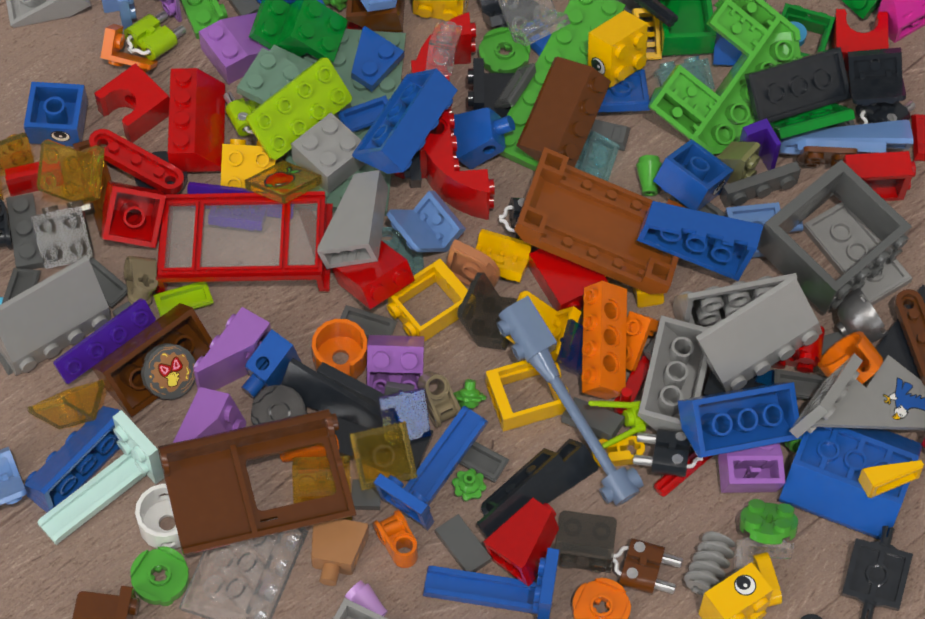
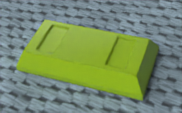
(193, 295)

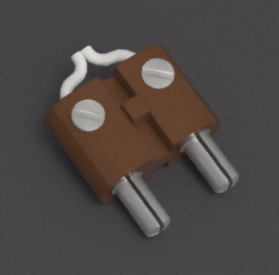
(643, 565)

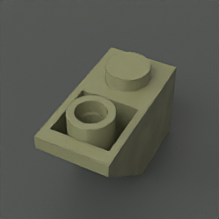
(741, 158)

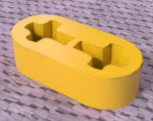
(618, 452)
(765, 567)

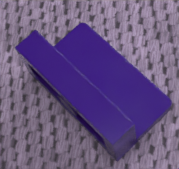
(765, 135)

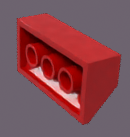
(196, 120)

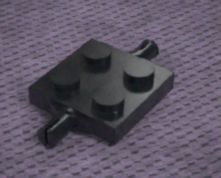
(877, 574)

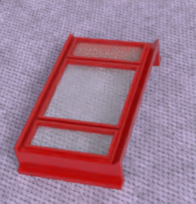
(242, 238)

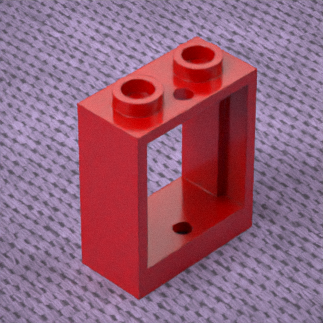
(884, 172)

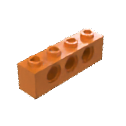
(604, 340)

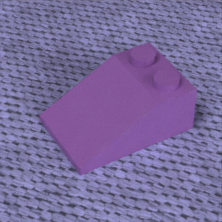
(230, 47)
(210, 414)

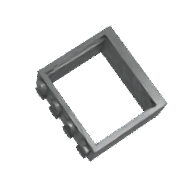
(860, 200)

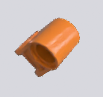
(394, 535)

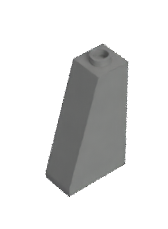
(357, 223)

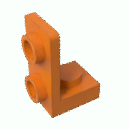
(111, 47)
(638, 329)

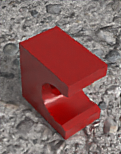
(851, 41)
(135, 91)

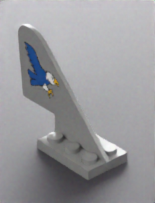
(889, 400)

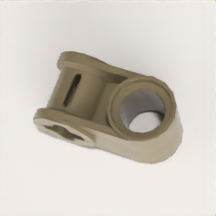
(140, 278)
(440, 403)

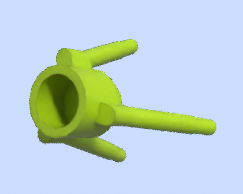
(631, 419)

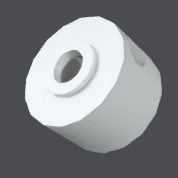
(150, 511)

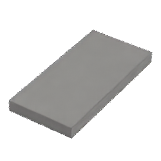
(845, 242)

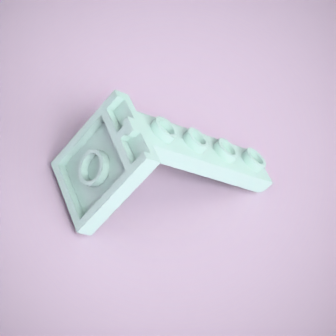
(138, 460)

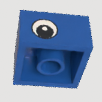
(56, 113)
(693, 175)

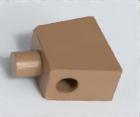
(337, 548)

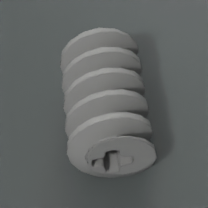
(709, 561)

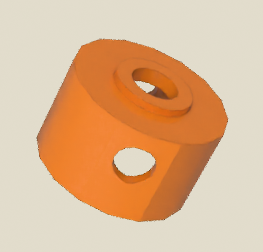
(344, 337)
(845, 348)

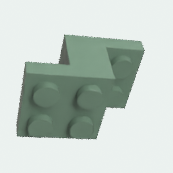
(270, 73)

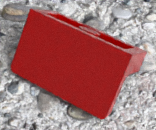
(22, 179)

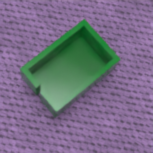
(690, 32)

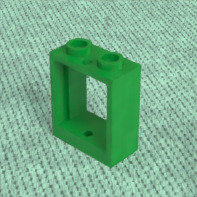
(817, 22)

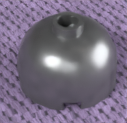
(859, 315)

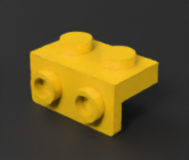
(507, 252)

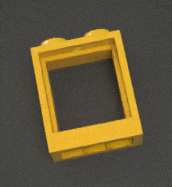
(448, 282)
(511, 373)

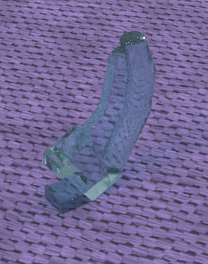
(399, 244)

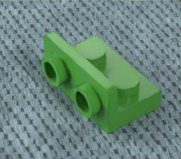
(203, 13)

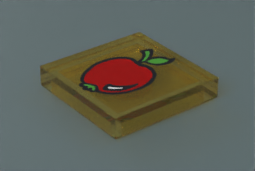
(283, 182)

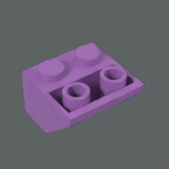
(394, 360)

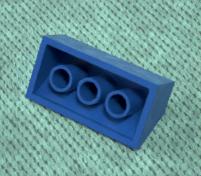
(406, 121)
(739, 418)
(74, 462)

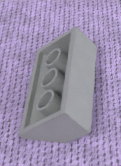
(673, 374)

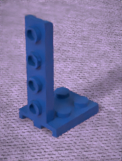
(435, 469)
(496, 590)

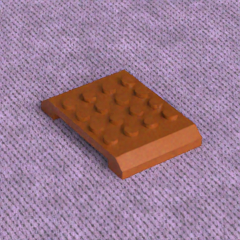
(592, 225)

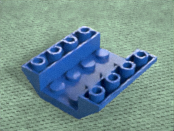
(828, 471)

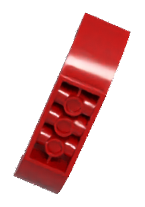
(464, 190)

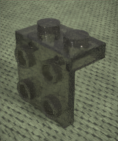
(64, 234)
(481, 313)
(586, 541)

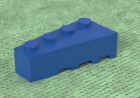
(701, 237)

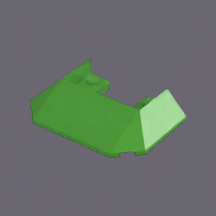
(719, 116)

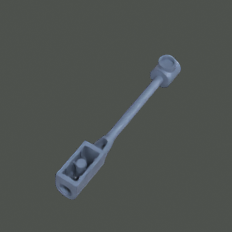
(535, 344)

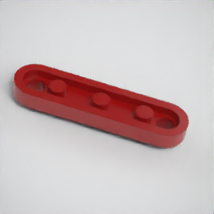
(138, 162)

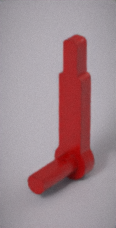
(633, 384)

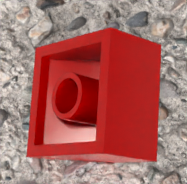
(132, 214)

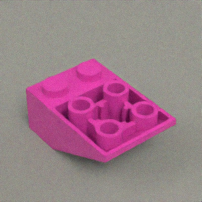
(903, 17)

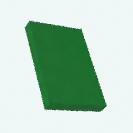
(812, 120)

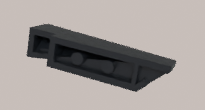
(335, 391)
(541, 478)

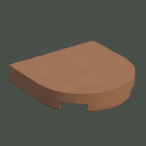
(467, 261)

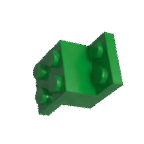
(299, 27)

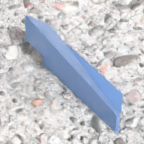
(864, 137)

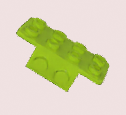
(298, 107)

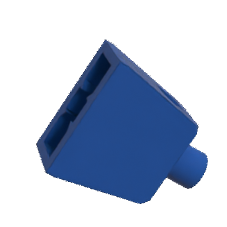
(480, 135)
(269, 363)

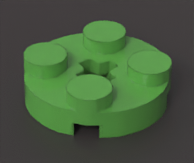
(496, 62)
(768, 521)
(166, 590)

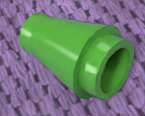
(647, 170)

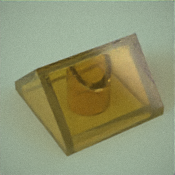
(70, 406)
(382, 451)

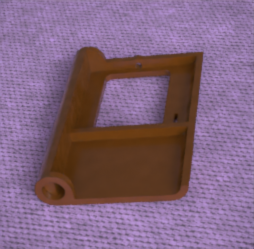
(214, 492)

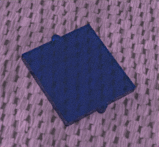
(571, 347)
(407, 407)

